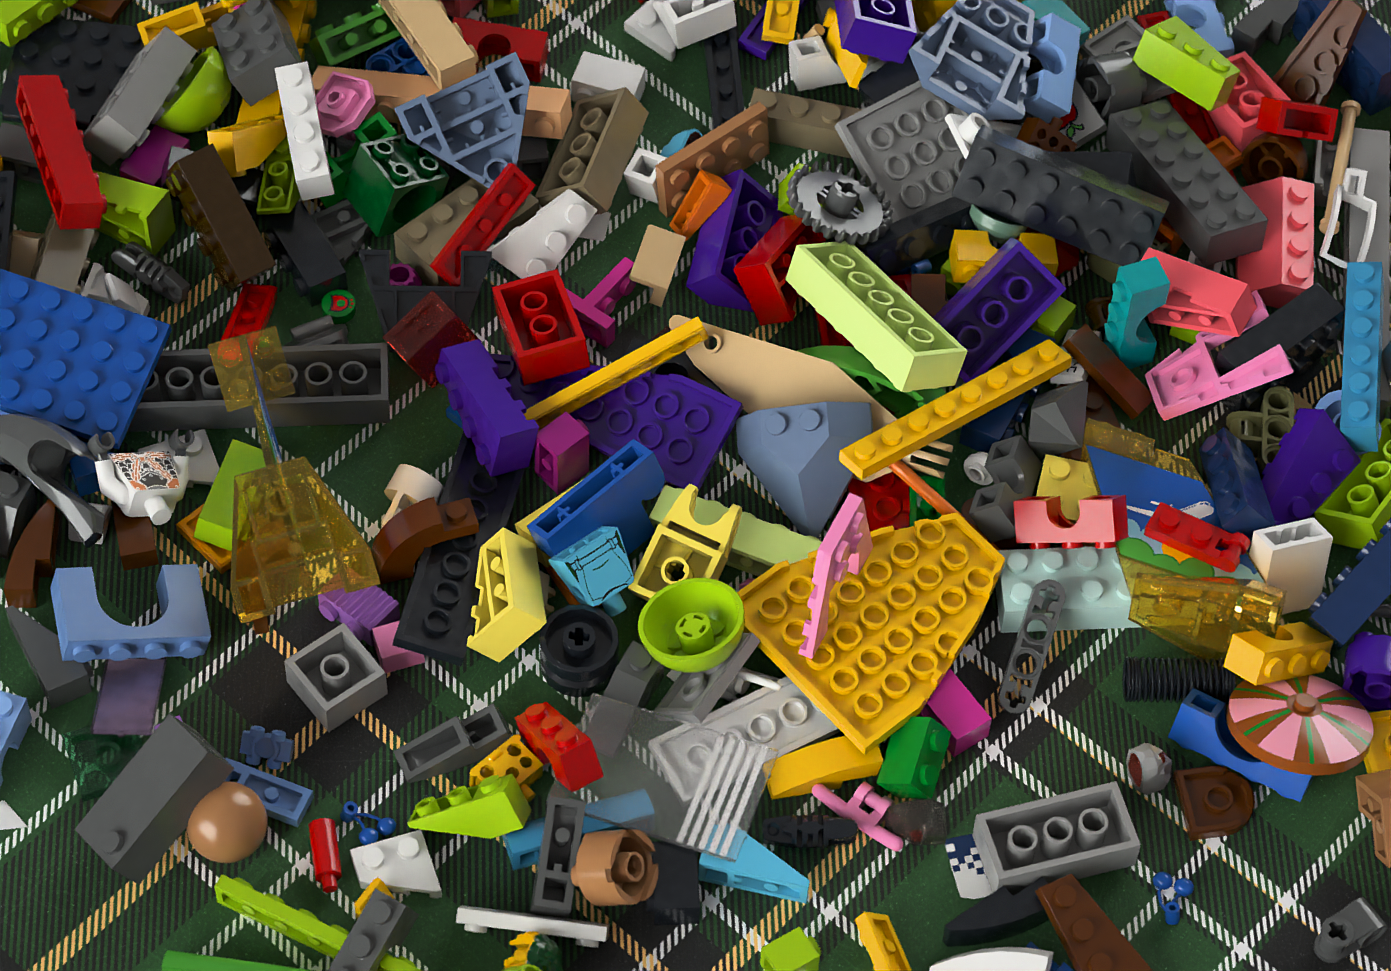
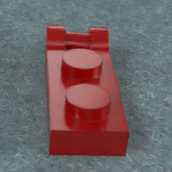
(1197, 537)

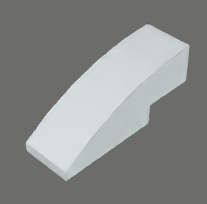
(997, 960)

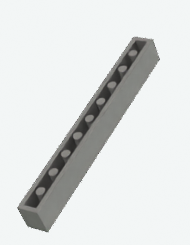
(1371, 152)

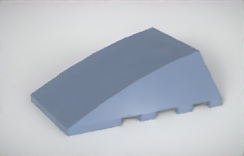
(978, 57)

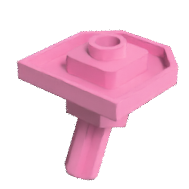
(343, 104)

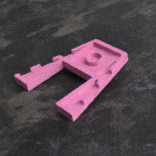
(1193, 381)
(841, 551)

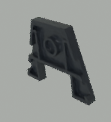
(396, 301)

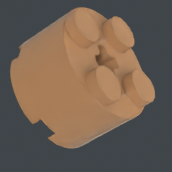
(615, 867)

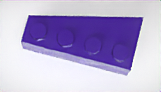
(486, 407)
(1307, 466)

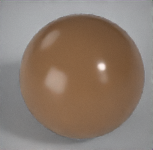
(228, 823)

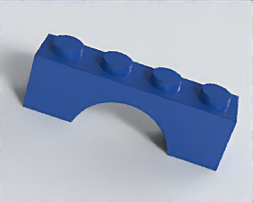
(1204, 728)

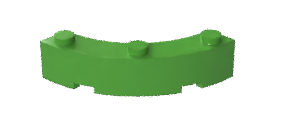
(872, 380)

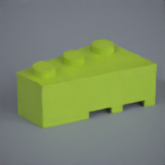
(1186, 63)
(136, 212)

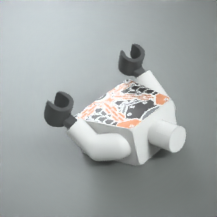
(143, 481)

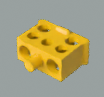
(508, 759)

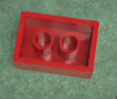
(541, 327)

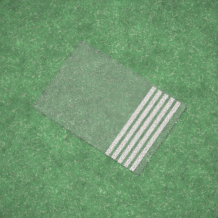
(671, 778)

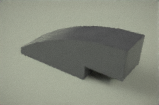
(1267, 21)
(453, 744)

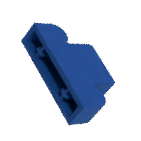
(604, 498)

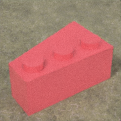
(1201, 298)

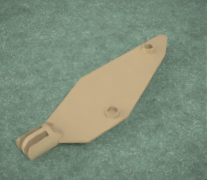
(776, 377)

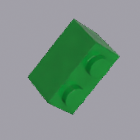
(914, 758)

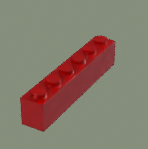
(60, 152)

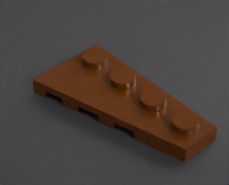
(1086, 930)

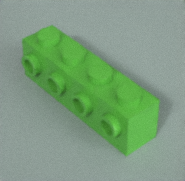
(354, 37)

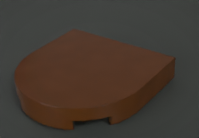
(1213, 801)

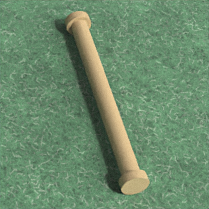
(1350, 110)

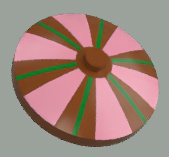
(1300, 725)

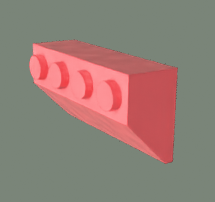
(1287, 256)

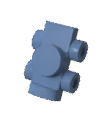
(266, 745)

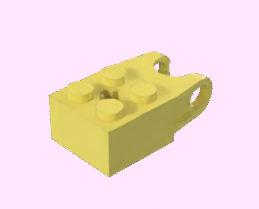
(685, 544)

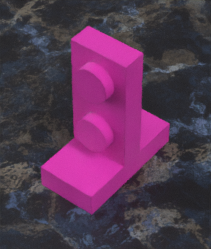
(597, 306)

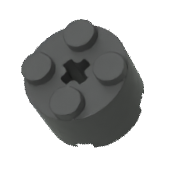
(1111, 82)

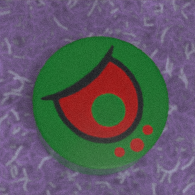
(339, 305)

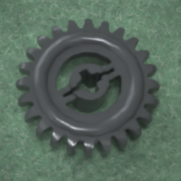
(838, 198)

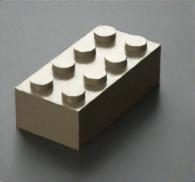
(595, 149)
(429, 232)

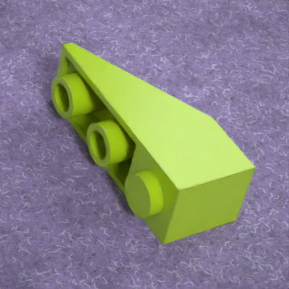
(278, 186)
(478, 811)

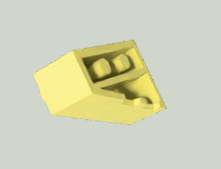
(509, 596)

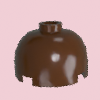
(1273, 157)

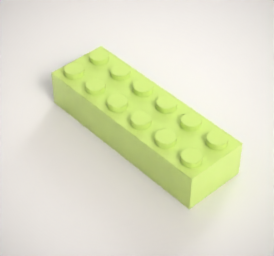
(876, 316)

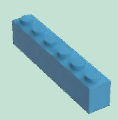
(1362, 356)

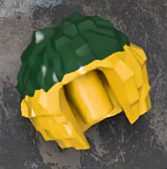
(535, 950)

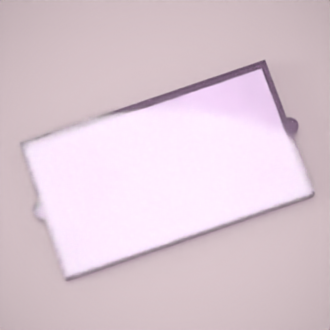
(128, 697)

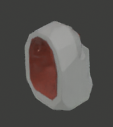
(1148, 768)

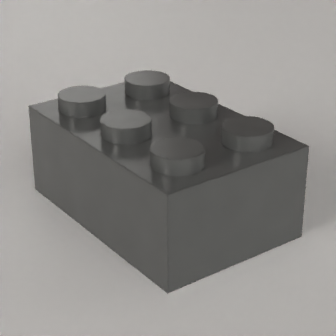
(254, 44)

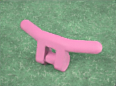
(852, 810)

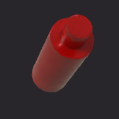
(325, 853)

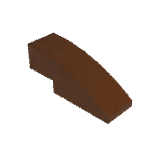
(135, 540)
(33, 558)

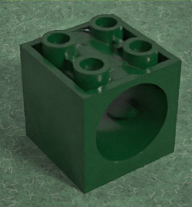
(393, 183)

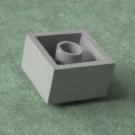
(336, 677)

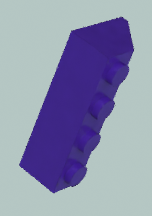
(728, 238)

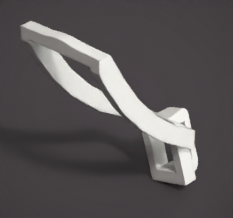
(1346, 193)

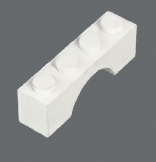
(815, 66)
(304, 131)

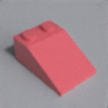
(1240, 114)

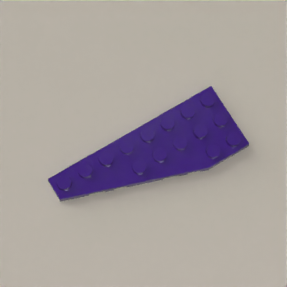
(664, 413)

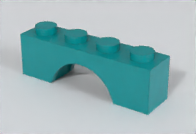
(1136, 293)

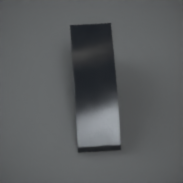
(997, 917)

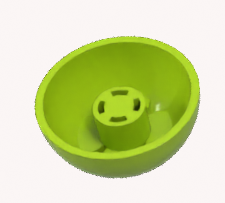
(199, 97)
(692, 624)

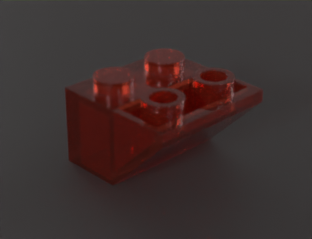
(425, 332)

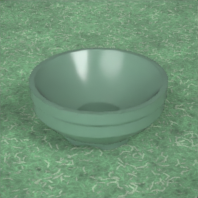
(998, 227)

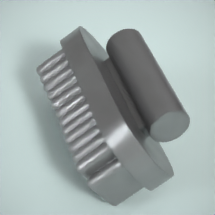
(319, 332)

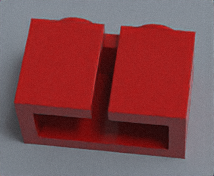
(1297, 119)

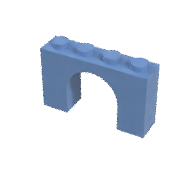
(91, 634)

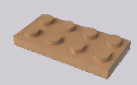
(721, 151)

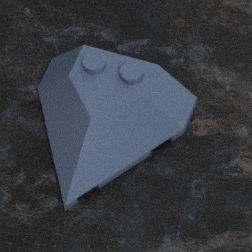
(474, 121)
(798, 456)

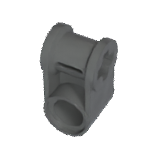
(1348, 931)

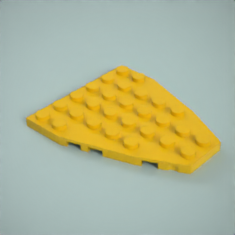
(887, 627)

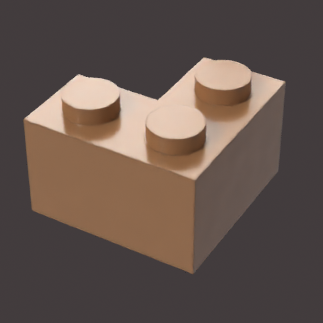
(1375, 804)

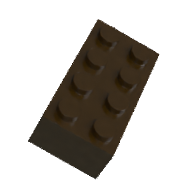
(219, 218)

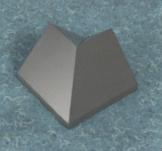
(1058, 420)

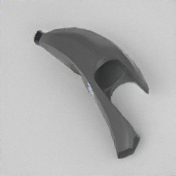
(41, 454)

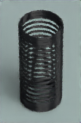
(1135, 685)

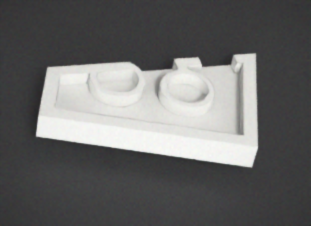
(545, 237)

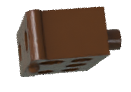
(1045, 135)

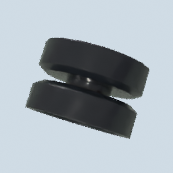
(578, 650)

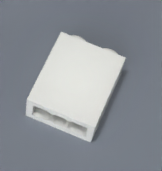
(1293, 559)

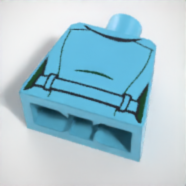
(596, 569)

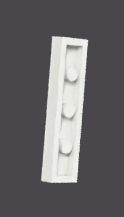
(478, 919)

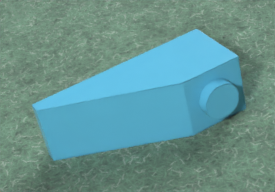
(755, 871)

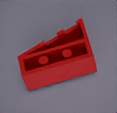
(766, 267)

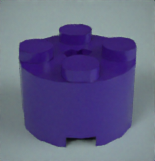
(1369, 670)

